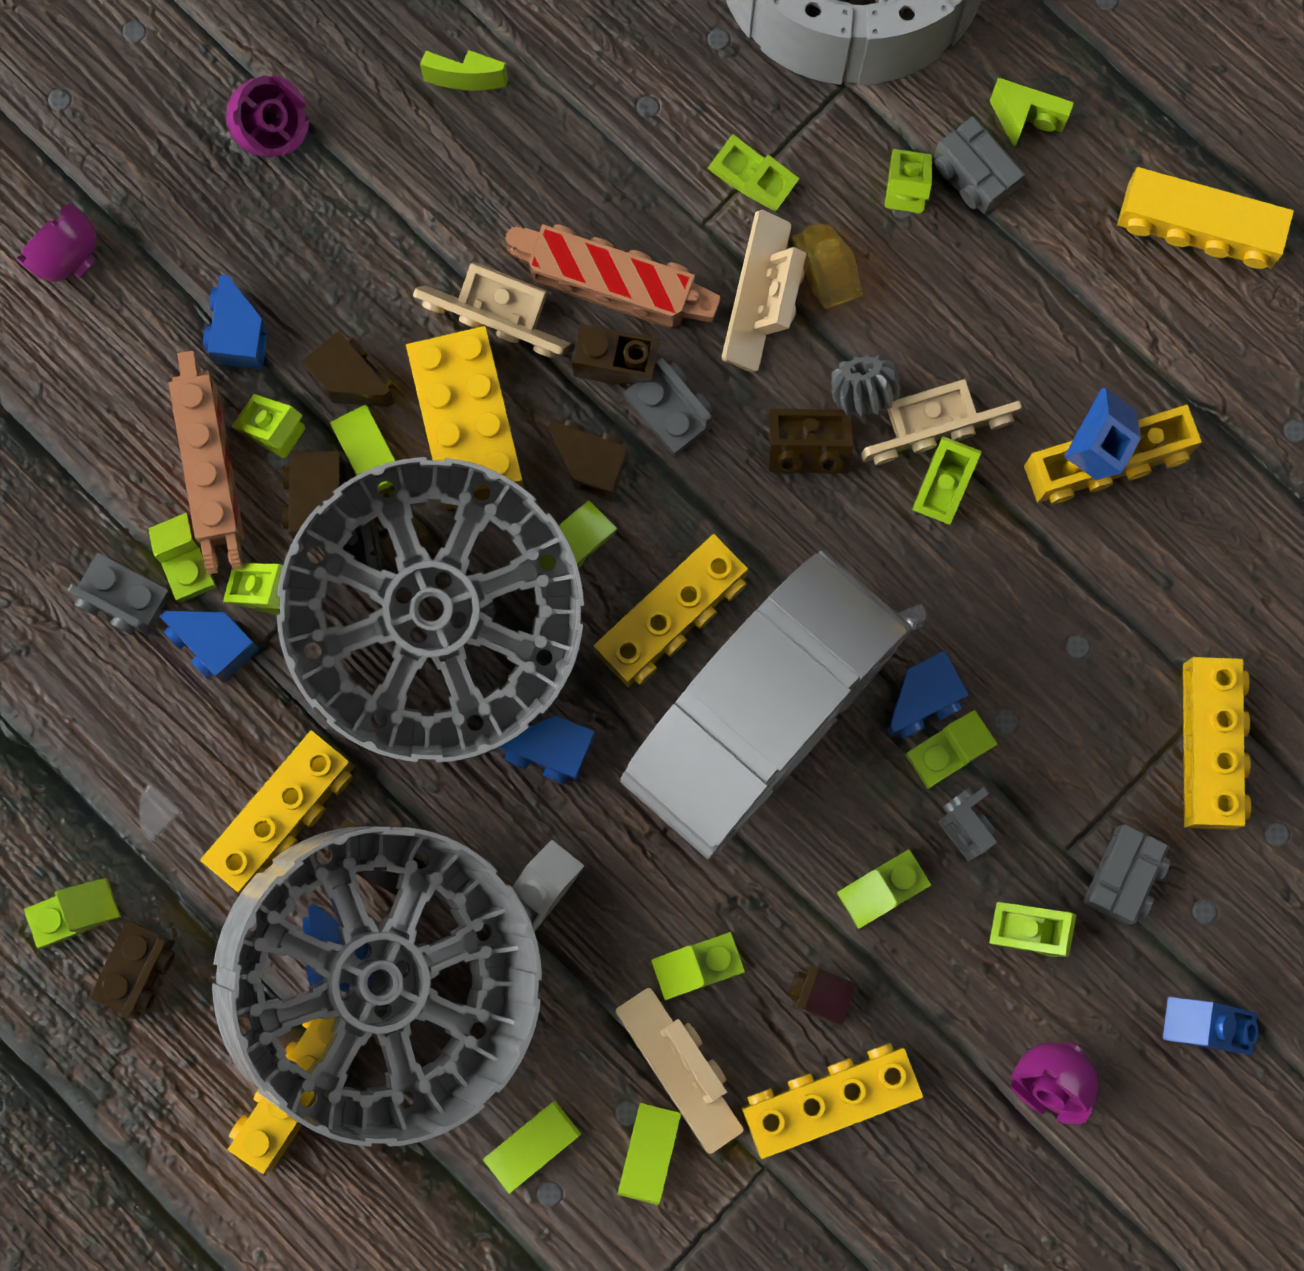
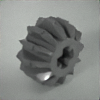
(865, 385)

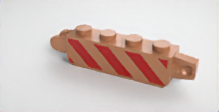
(611, 276)
(206, 462)

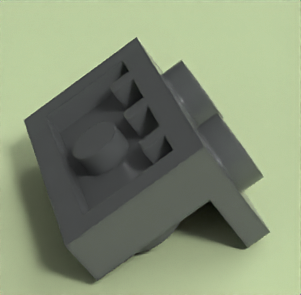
(670, 407)
(120, 594)
(966, 829)

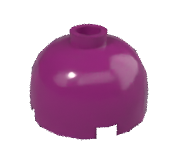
(267, 116)
(61, 247)
(1058, 1079)

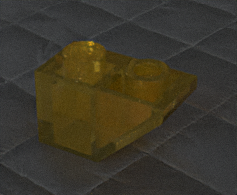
(828, 265)

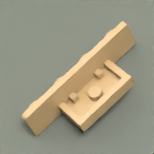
(764, 291)
(499, 303)
(934, 414)
(681, 1069)

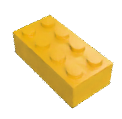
(464, 403)

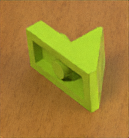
(1020, 103)
(909, 181)
(270, 424)
(946, 480)
(181, 558)
(255, 587)
(951, 749)
(883, 888)
(72, 912)
(1033, 929)
(697, 966)

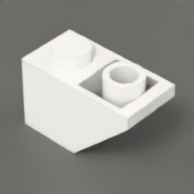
(546, 881)

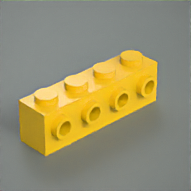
(1205, 218)
(1164, 439)
(670, 611)
(1215, 743)
(279, 812)
(831, 1102)
(268, 1130)

